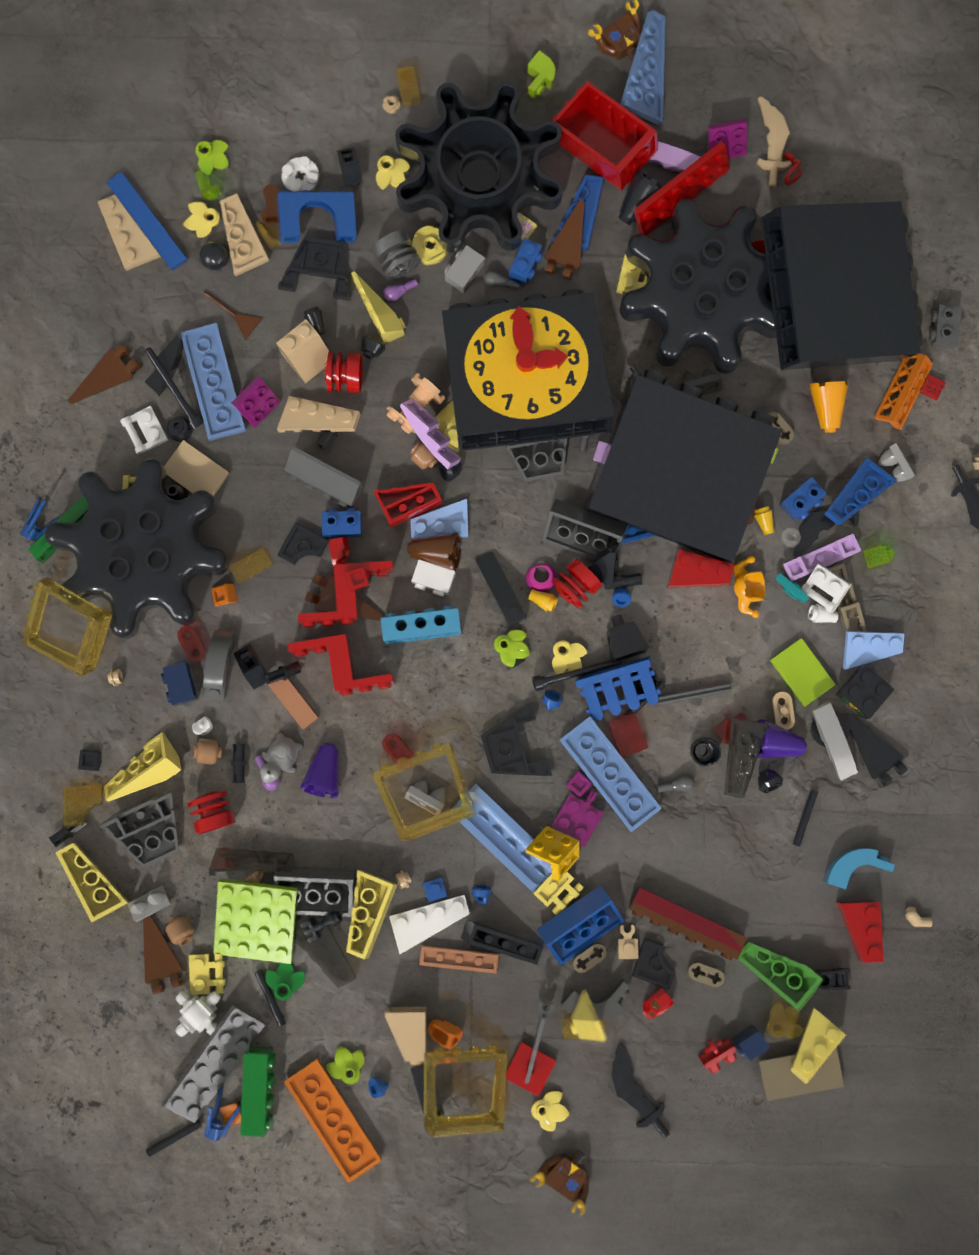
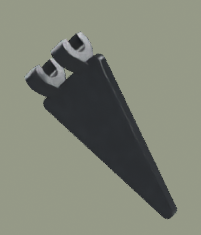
(875, 752)

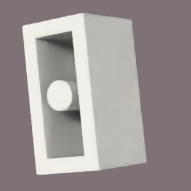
(433, 578)

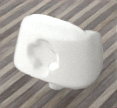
(202, 726)

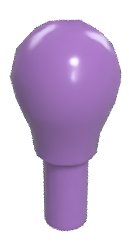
(394, 292)
(268, 786)

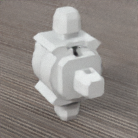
(197, 1013)

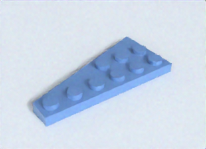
(645, 81)

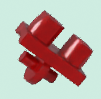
(716, 1052)

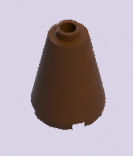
(437, 550)

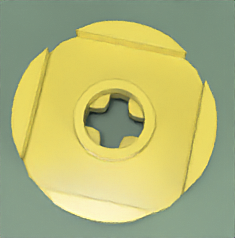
(427, 255)

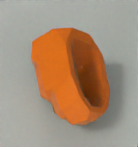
(445, 1033)

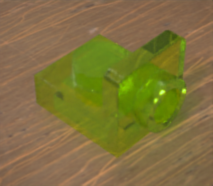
(208, 192)
(879, 556)

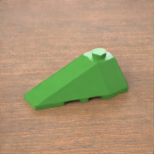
(788, 978)

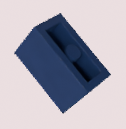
(179, 684)
(750, 1043)

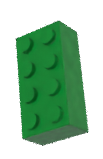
(256, 1091)

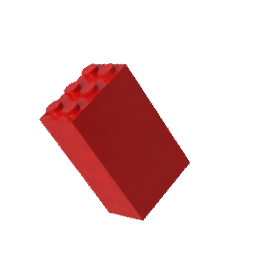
(605, 135)

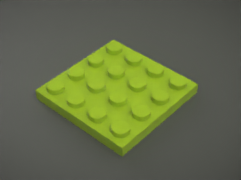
(255, 921)

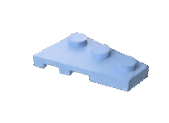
(442, 521)
(869, 646)

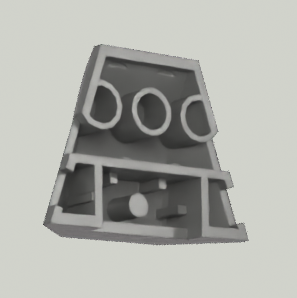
(539, 459)
(146, 829)

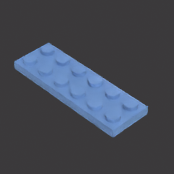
(212, 381)
(610, 774)

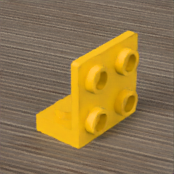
(555, 849)

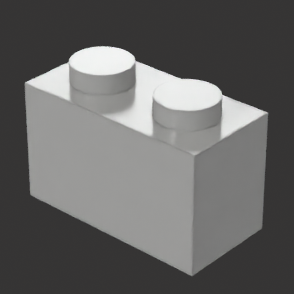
(464, 268)

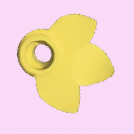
(393, 174)
(199, 219)
(570, 659)
(553, 1110)

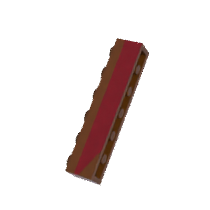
(688, 923)

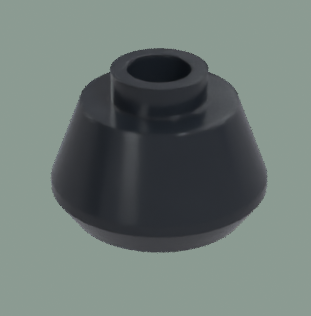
(372, 346)
(179, 429)
(450, 474)
(769, 781)

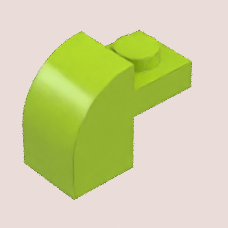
(543, 71)

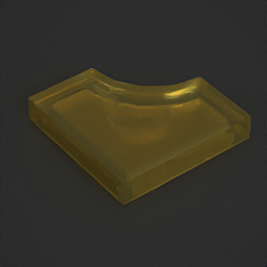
(78, 803)

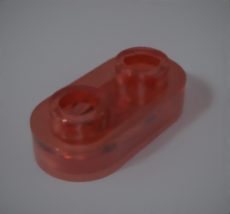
(191, 644)
(399, 750)

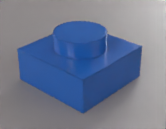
(435, 889)

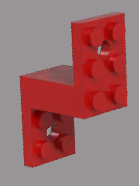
(345, 598)
(341, 664)

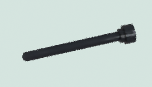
(193, 419)
(540, 682)

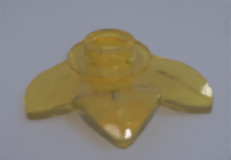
(787, 1021)

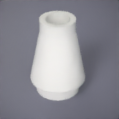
(819, 614)

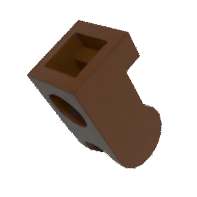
(270, 194)

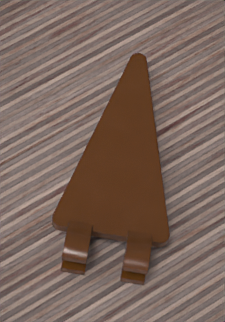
(567, 245)
(107, 374)
(327, 599)
(159, 958)

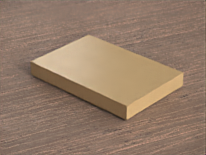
(195, 470)

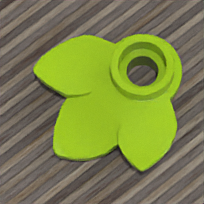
(213, 158)
(514, 647)
(344, 1063)

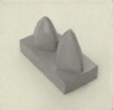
(893, 456)
(432, 803)
(149, 903)

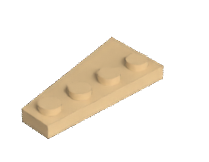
(127, 236)
(243, 241)
(315, 416)

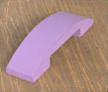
(826, 556)

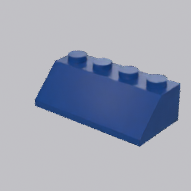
(580, 925)

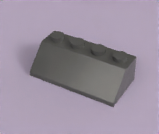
(323, 478)
(581, 530)
(320, 890)

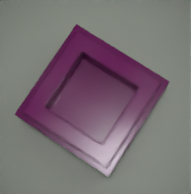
(579, 784)

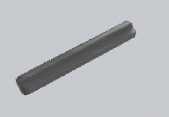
(694, 693)

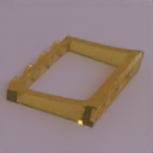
(94, 635)
(436, 822)
(467, 1123)

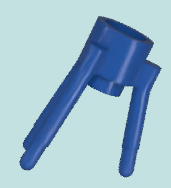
(30, 529)
(214, 1127)

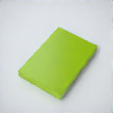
(802, 672)

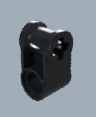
(835, 979)

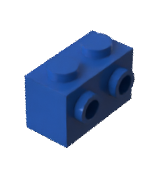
(525, 261)
(803, 499)
(341, 524)

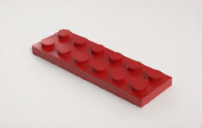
(684, 186)

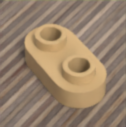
(785, 710)

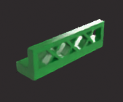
(41, 548)

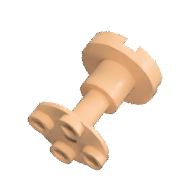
(423, 395)

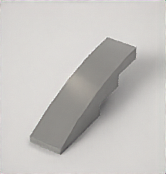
(834, 740)

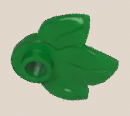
(284, 977)

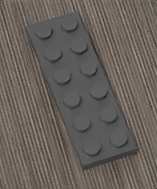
(213, 1064)

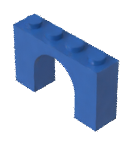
(338, 204)

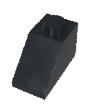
(350, 166)
(606, 564)
(251, 666)

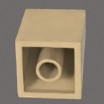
(304, 351)
(409, 1031)

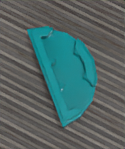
(792, 588)

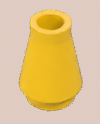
(765, 519)
(544, 600)

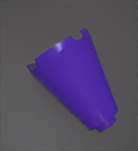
(781, 742)
(323, 773)

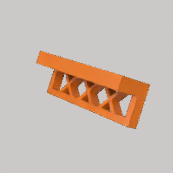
(908, 390)

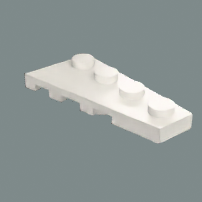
(423, 922)

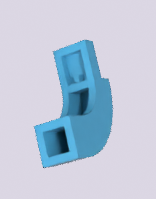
(844, 864)

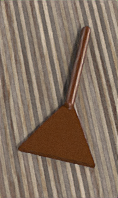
(245, 323)

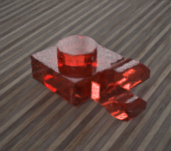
(723, 728)

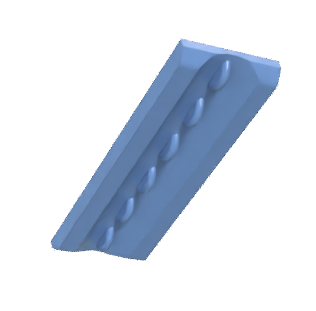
(505, 839)

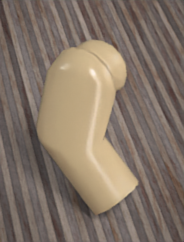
(915, 919)

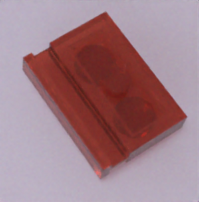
(628, 734)

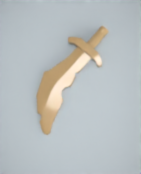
(776, 140)

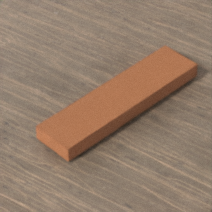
(459, 959)

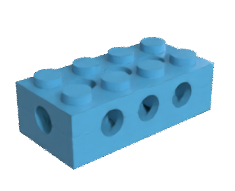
(430, 631)

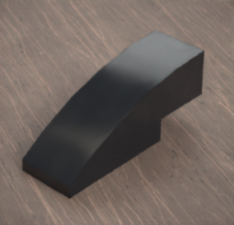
(170, 360)

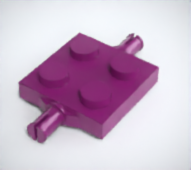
(578, 818)

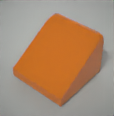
(224, 594)
(228, 1110)

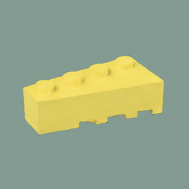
(92, 886)
(368, 912)

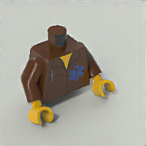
(620, 36)
(566, 1177)

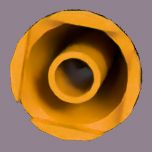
(829, 403)

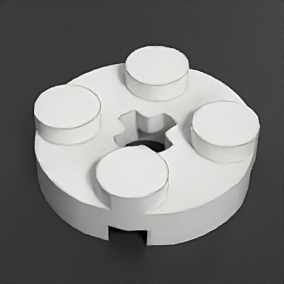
(300, 165)

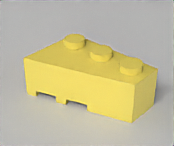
(816, 1045)

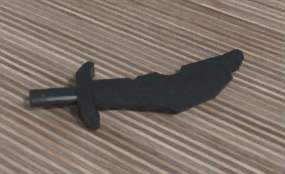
(969, 494)
(812, 526)
(633, 1094)

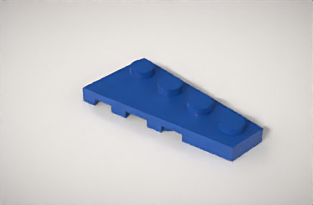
(590, 193)
(860, 490)

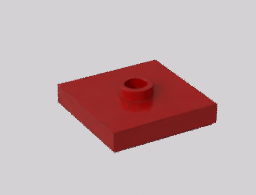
(541, 1069)

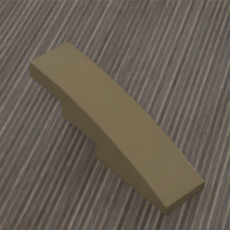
(849, 608)

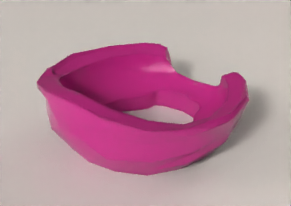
(533, 584)

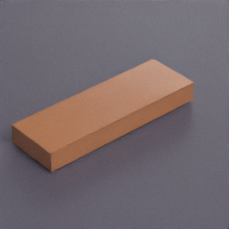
(294, 703)

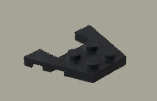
(319, 259)
(505, 747)

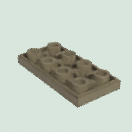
(782, 1083)

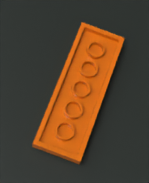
(333, 1120)

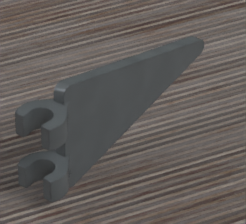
(544, 1012)

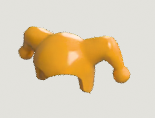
(748, 586)

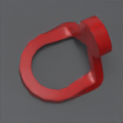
(796, 163)

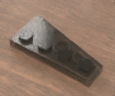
(325, 952)

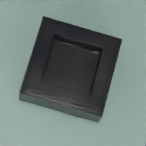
(89, 760)

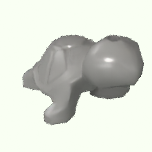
(280, 756)

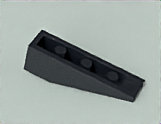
(501, 590)
(501, 942)

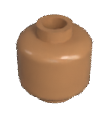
(422, 456)
(206, 751)
(180, 930)

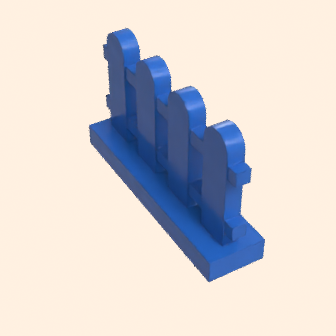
(626, 680)

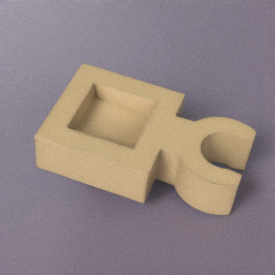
(627, 945)

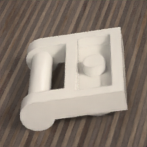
(150, 427)
(828, 582)

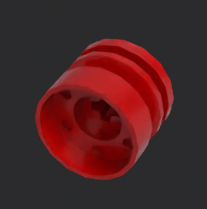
(344, 372)
(575, 584)
(211, 812)

